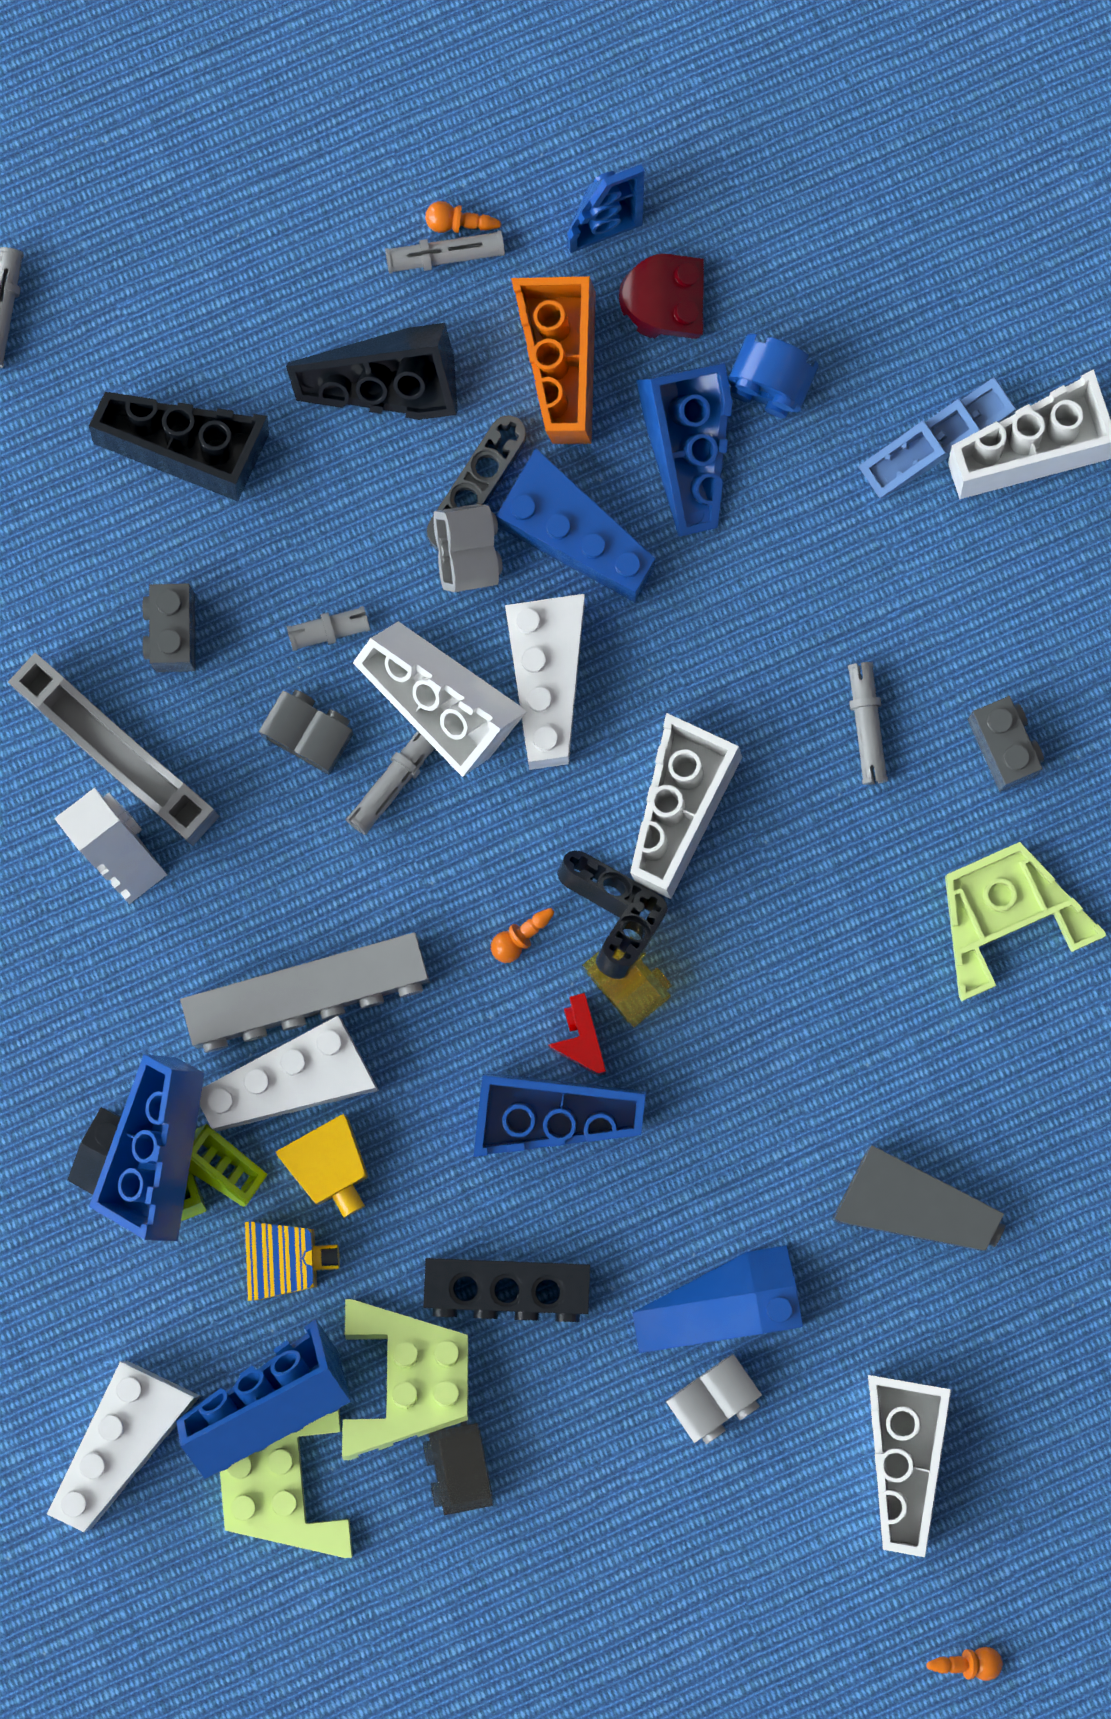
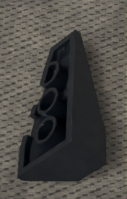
(392, 372)

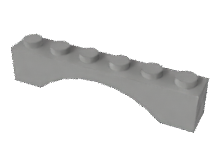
(113, 749)

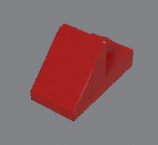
(585, 1048)

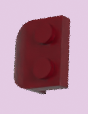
(665, 296)

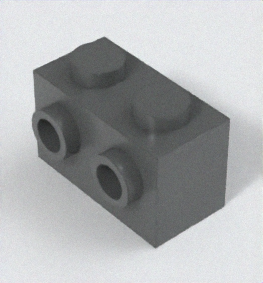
(171, 627)
(1005, 743)

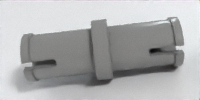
(328, 628)

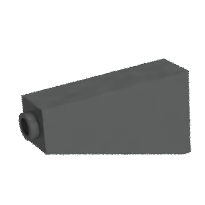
(910, 1203)

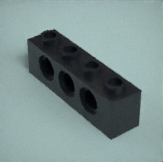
(443, 1275)

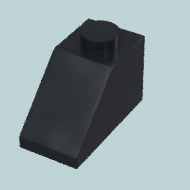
(94, 1150)

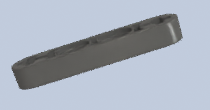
(469, 478)

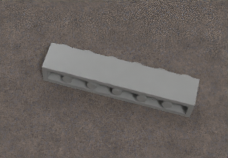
(305, 991)

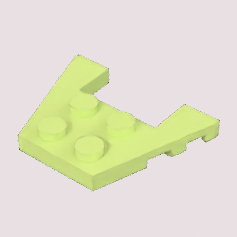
(1000, 898)
(423, 1378)
(267, 1496)

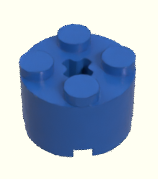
(772, 375)

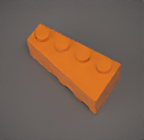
(560, 347)

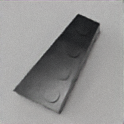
(183, 441)

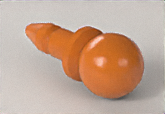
(443, 217)
(509, 944)
(982, 1663)

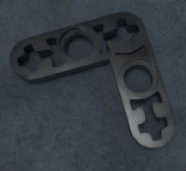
(627, 907)

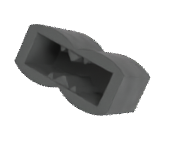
(307, 731)

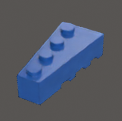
(569, 526)
(540, 1113)
(152, 1150)
(266, 1403)

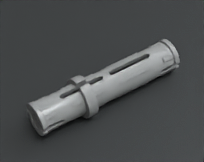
(444, 252)
(9, 290)
(865, 706)
(403, 768)

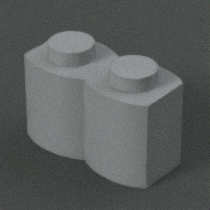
(467, 547)
(714, 1399)

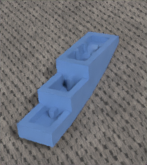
(932, 439)

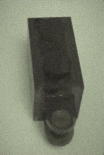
(460, 1468)

